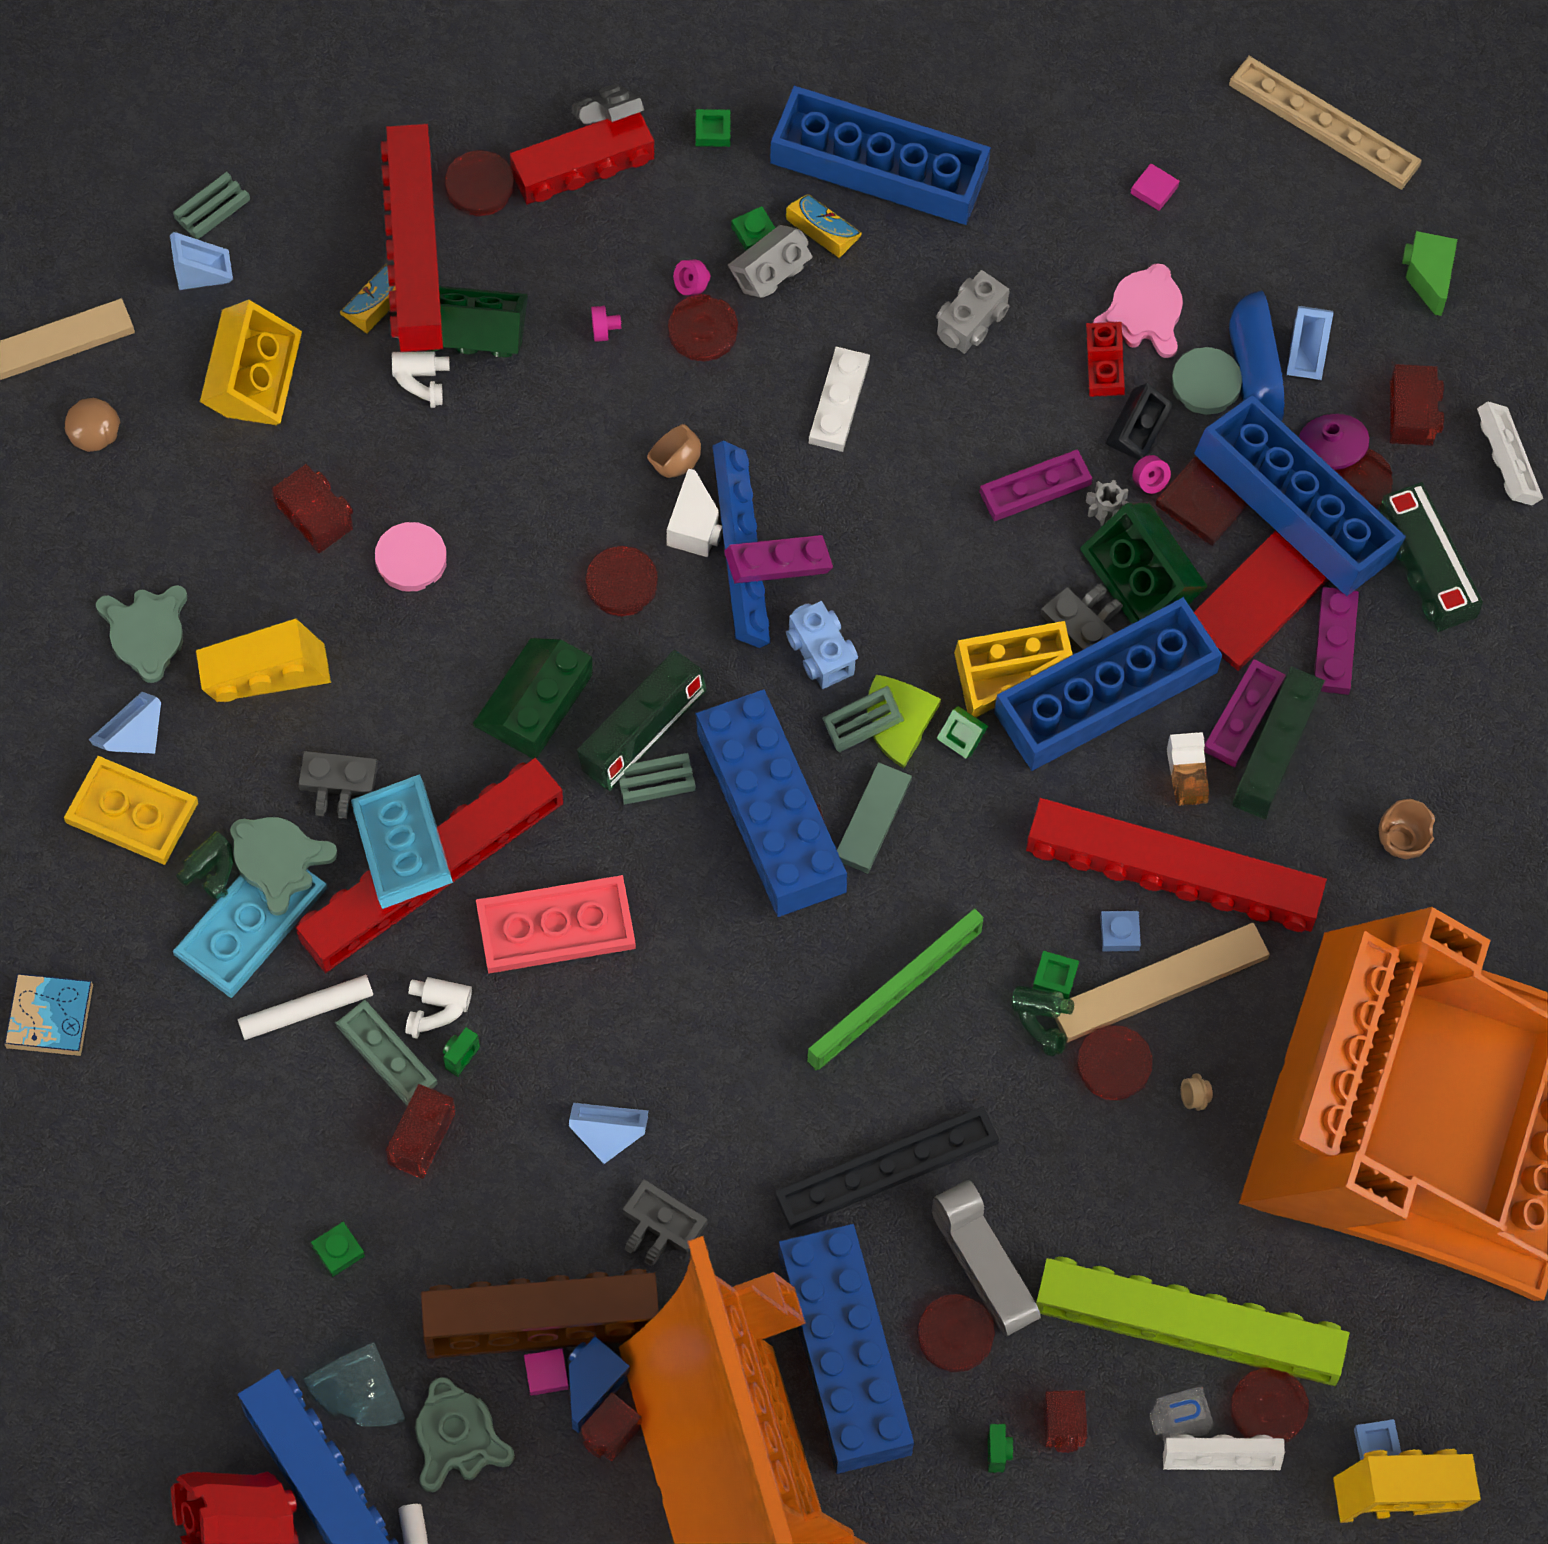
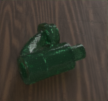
(203, 859)
(1042, 1002)

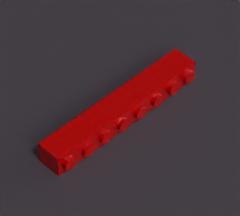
(414, 238)
(467, 840)
(1175, 865)

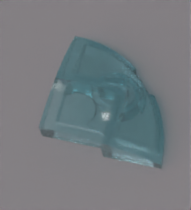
(357, 1388)

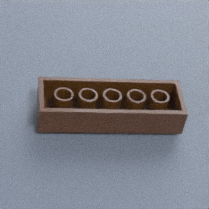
(537, 1313)

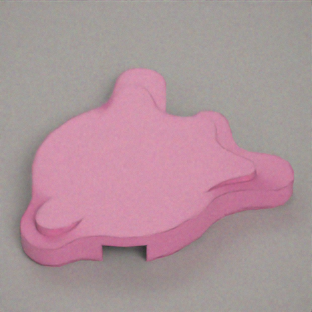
(1148, 308)

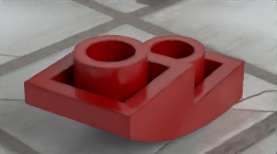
(1105, 359)

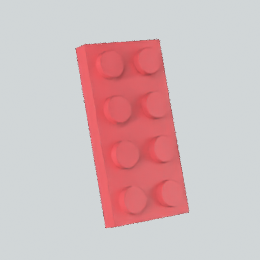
(555, 924)

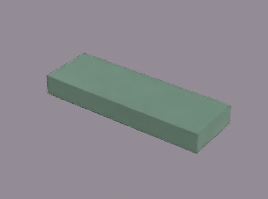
(873, 817)
(385, 1051)

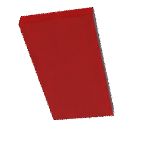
(1258, 599)

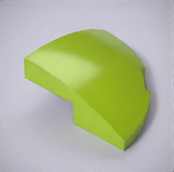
(917, 710)

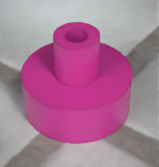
(691, 277)
(602, 323)
(1151, 474)

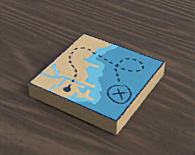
(48, 1014)

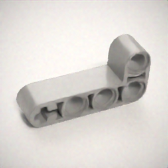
(991, 1272)

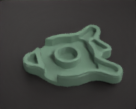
(147, 630)
(276, 858)
(457, 1434)

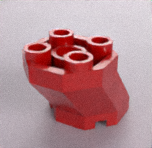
(233, 1509)

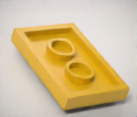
(131, 810)

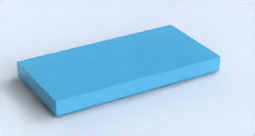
(401, 841)
(241, 933)

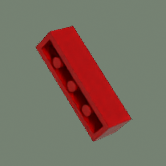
(581, 157)

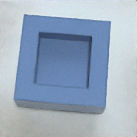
(1120, 931)
(1377, 1436)

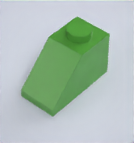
(1430, 268)

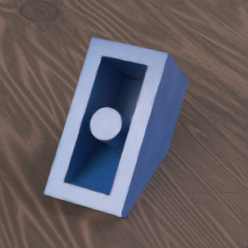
(593, 1376)

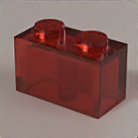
(1415, 405)
(313, 508)
(420, 1131)

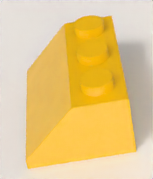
(251, 364)

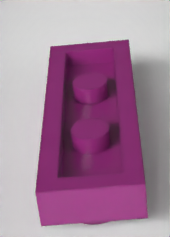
(1035, 485)
(778, 559)
(1336, 640)
(1244, 713)

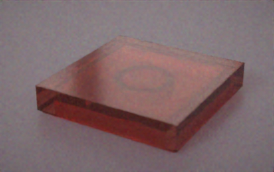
(1201, 501)

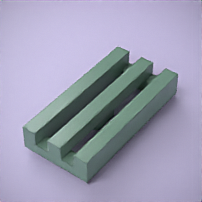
(207, 201)
(868, 731)
(658, 791)

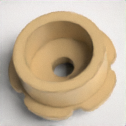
(1196, 1092)

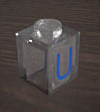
(1182, 1414)

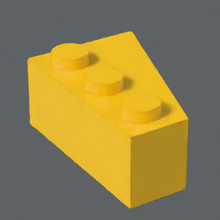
(1005, 659)
(263, 662)
(1407, 1484)

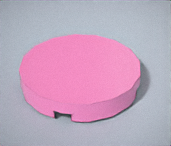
(410, 556)

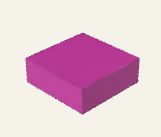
(1155, 187)
(546, 1372)

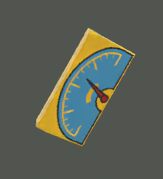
(822, 225)
(370, 302)

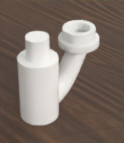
(411, 364)
(441, 993)

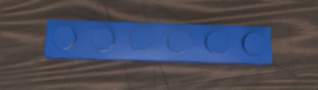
(740, 527)

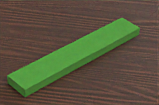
(895, 990)

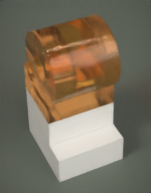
(1188, 768)

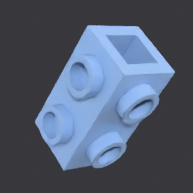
(818, 638)

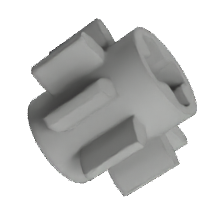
(1106, 501)

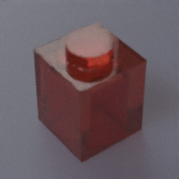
(1065, 1420)
(610, 1428)

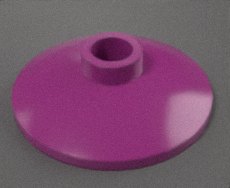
(1336, 439)

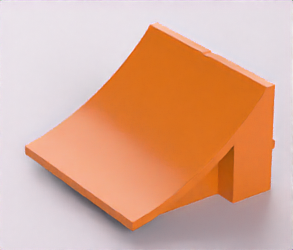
(1415, 1103)
(722, 1414)

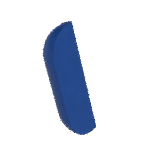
(1257, 352)

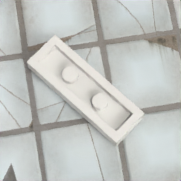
(839, 399)
(1509, 453)
(1223, 1453)

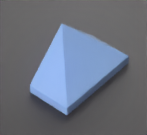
(199, 262)
(1309, 342)
(132, 728)
(607, 1128)

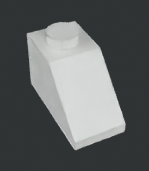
(694, 518)

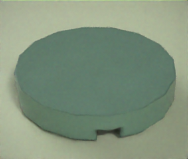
(1206, 380)

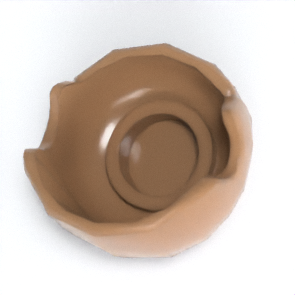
(91, 424)
(675, 452)
(1406, 829)

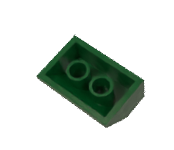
(482, 320)
(1141, 562)
(535, 695)

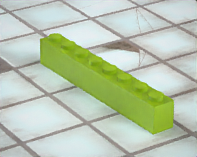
(1192, 1321)

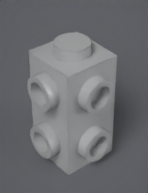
(771, 261)
(972, 312)

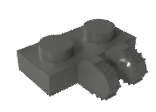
(611, 104)
(1081, 622)
(336, 775)
(665, 1218)

